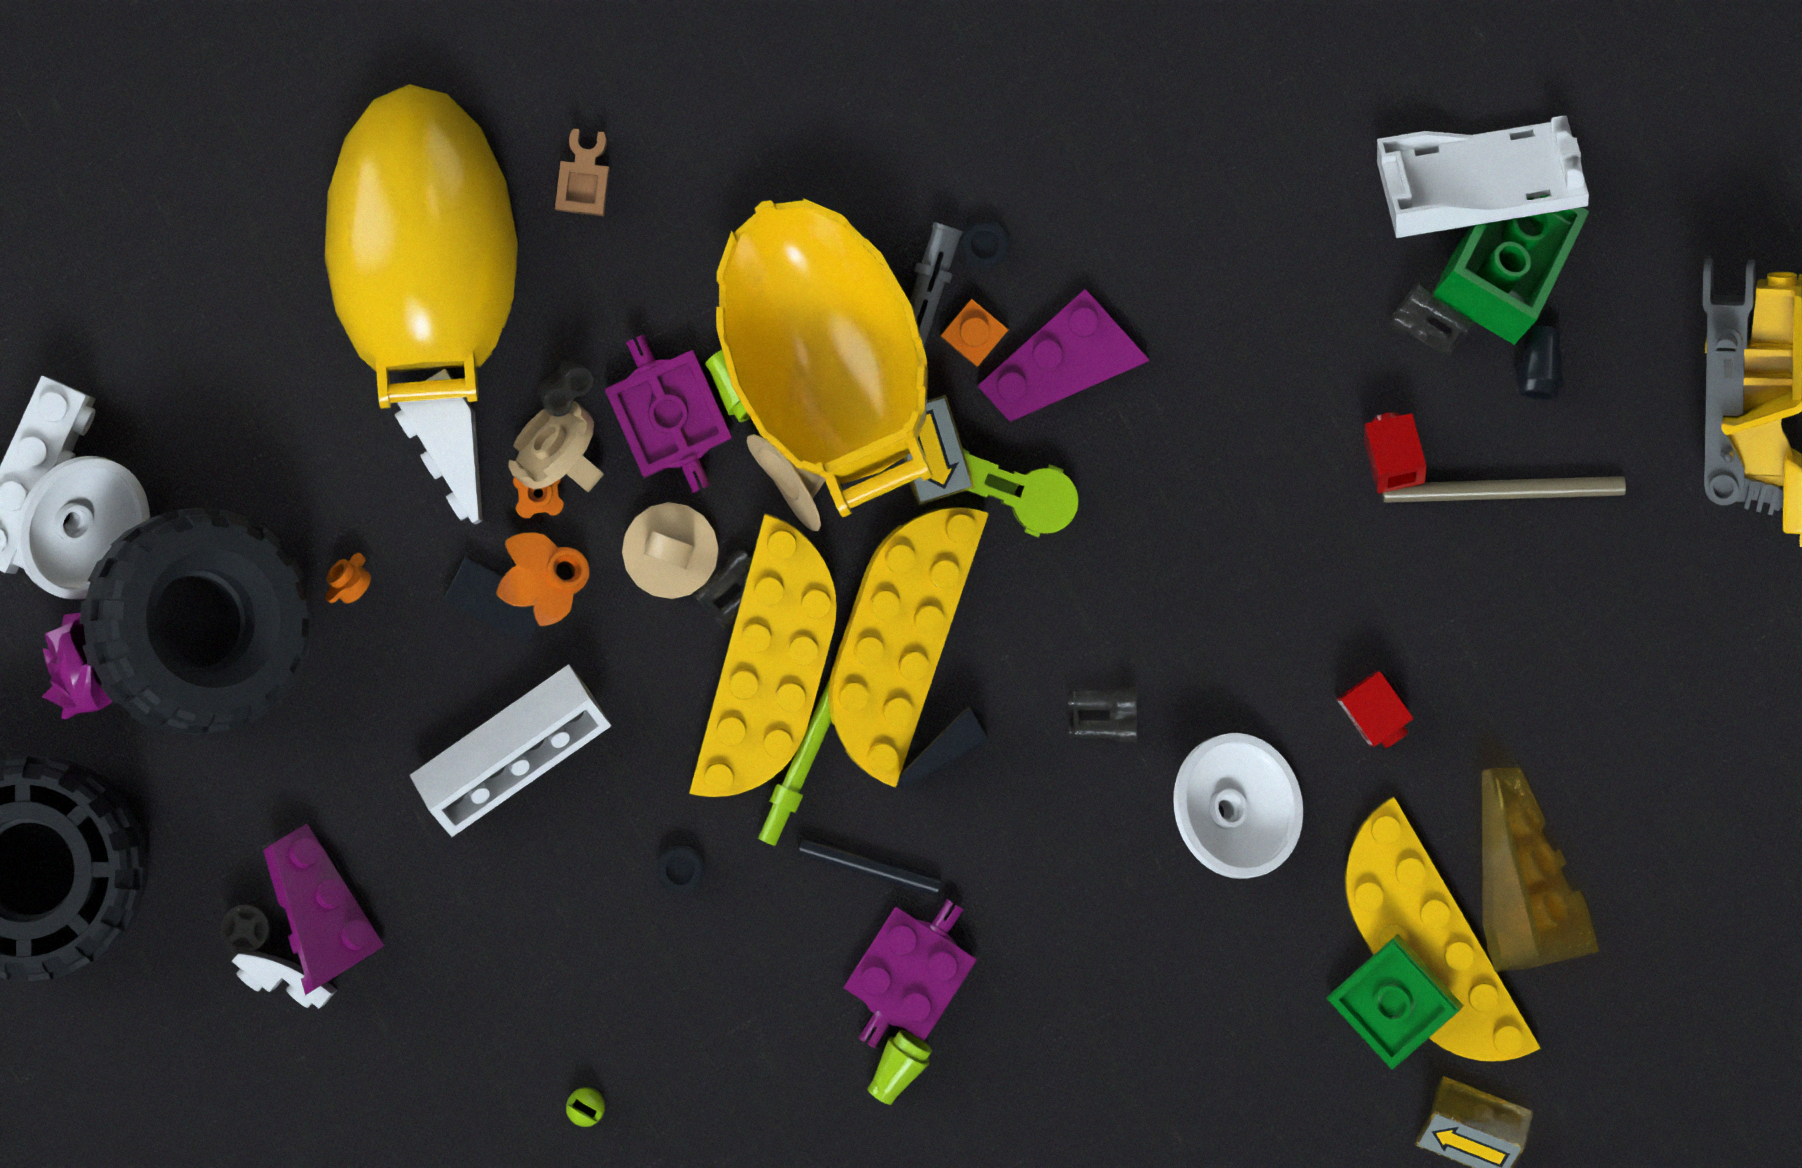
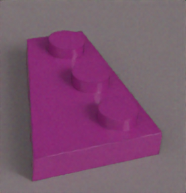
(1062, 358)
(322, 913)

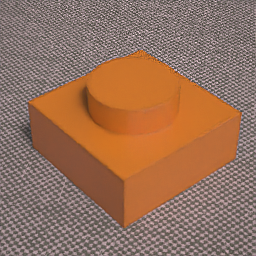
(974, 333)

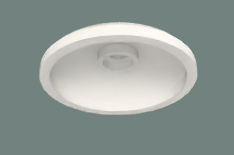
(102, 506)
(1258, 803)

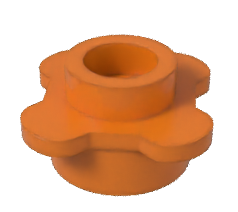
(529, 504)
(347, 580)

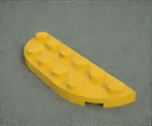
(899, 635)
(769, 664)
(1400, 892)

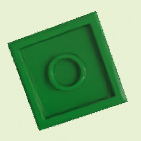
(1395, 1001)

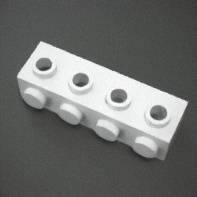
(41, 442)
(510, 750)

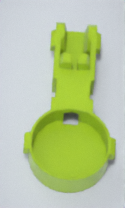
(1046, 500)

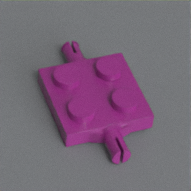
(668, 413)
(910, 973)

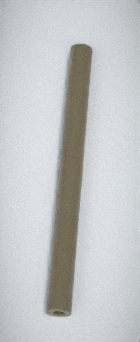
(1509, 489)

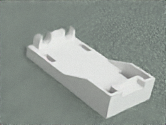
(1481, 178)

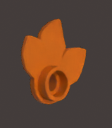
(535, 577)

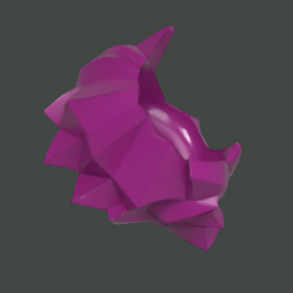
(73, 680)

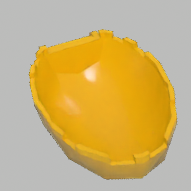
(420, 243)
(824, 349)

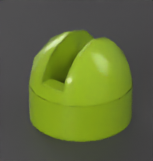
(592, 1099)

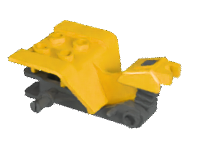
(1751, 390)

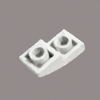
(268, 971)

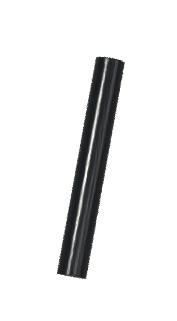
(869, 866)

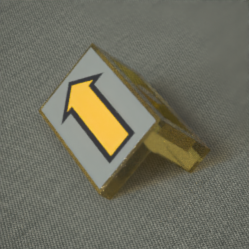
(944, 456)
(1474, 1127)

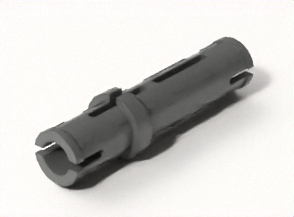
(942, 240)

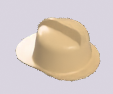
(794, 483)

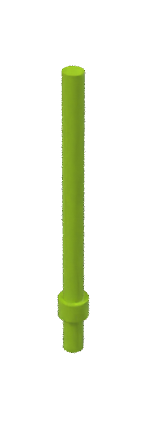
(787, 796)

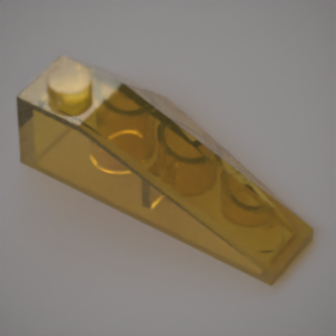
(1525, 896)

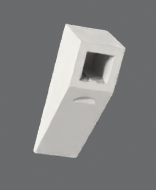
(450, 439)

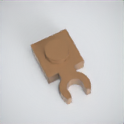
(583, 183)

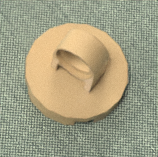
(554, 448)
(670, 550)

